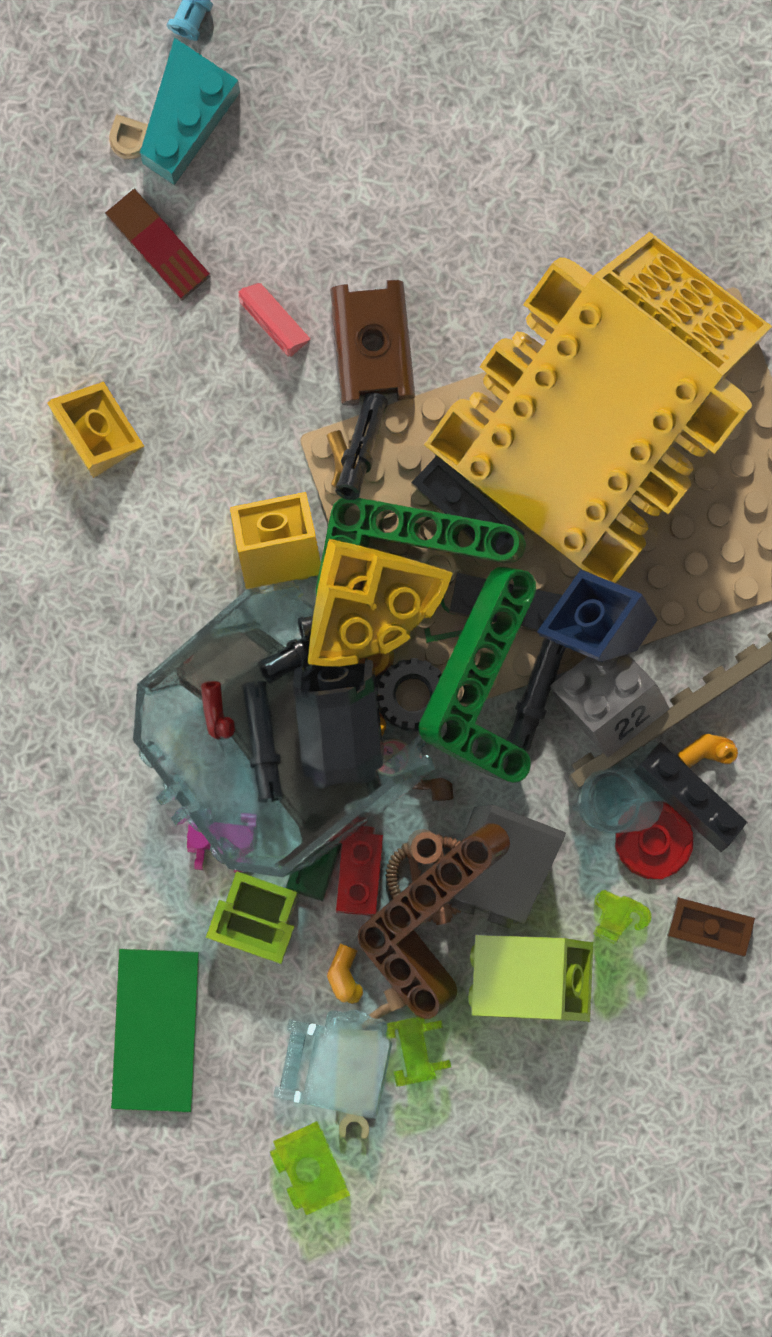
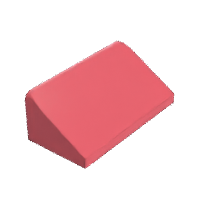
(273, 318)

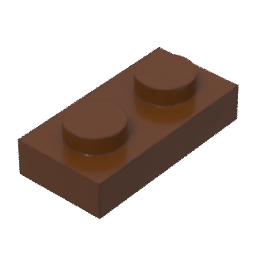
(711, 927)

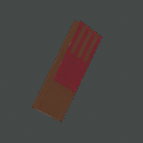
(157, 244)

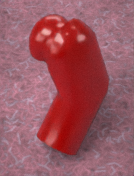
(216, 723)

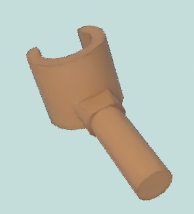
(394, 1003)

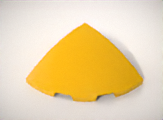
(370, 602)

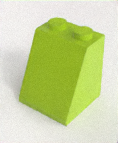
(531, 978)

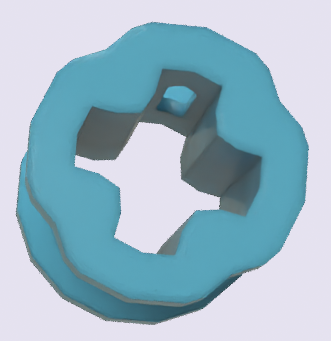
(189, 18)

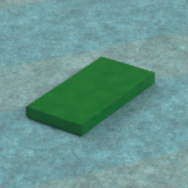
(155, 1030)

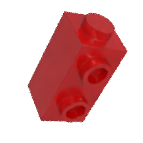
(359, 873)

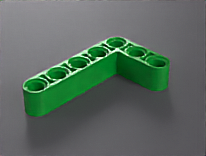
(409, 527)
(479, 679)

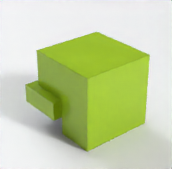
(255, 918)

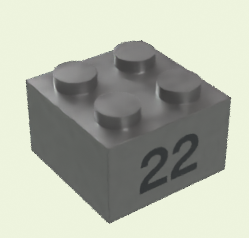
(610, 700)

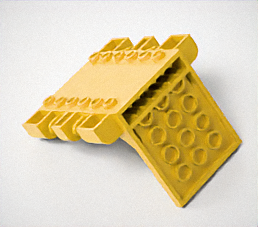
(596, 408)

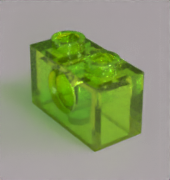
(309, 1143)

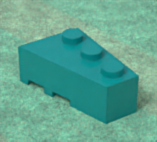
(186, 111)

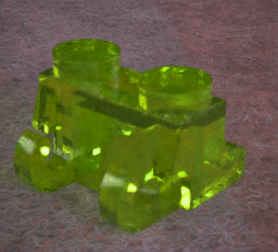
(616, 915)
(415, 1050)

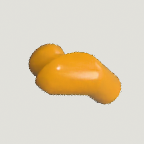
(709, 747)
(341, 978)

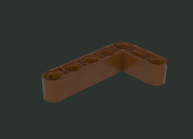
(399, 941)

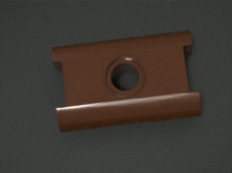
(379, 314)

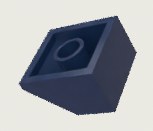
(599, 618)

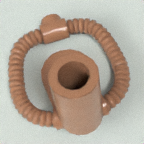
(423, 848)

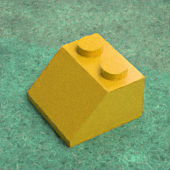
(276, 540)

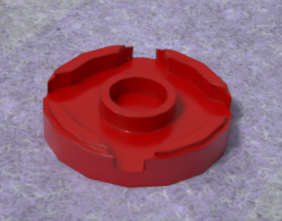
(646, 852)

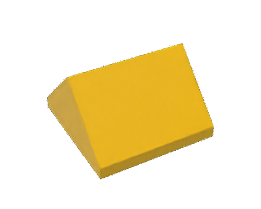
(96, 427)

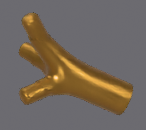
(338, 447)

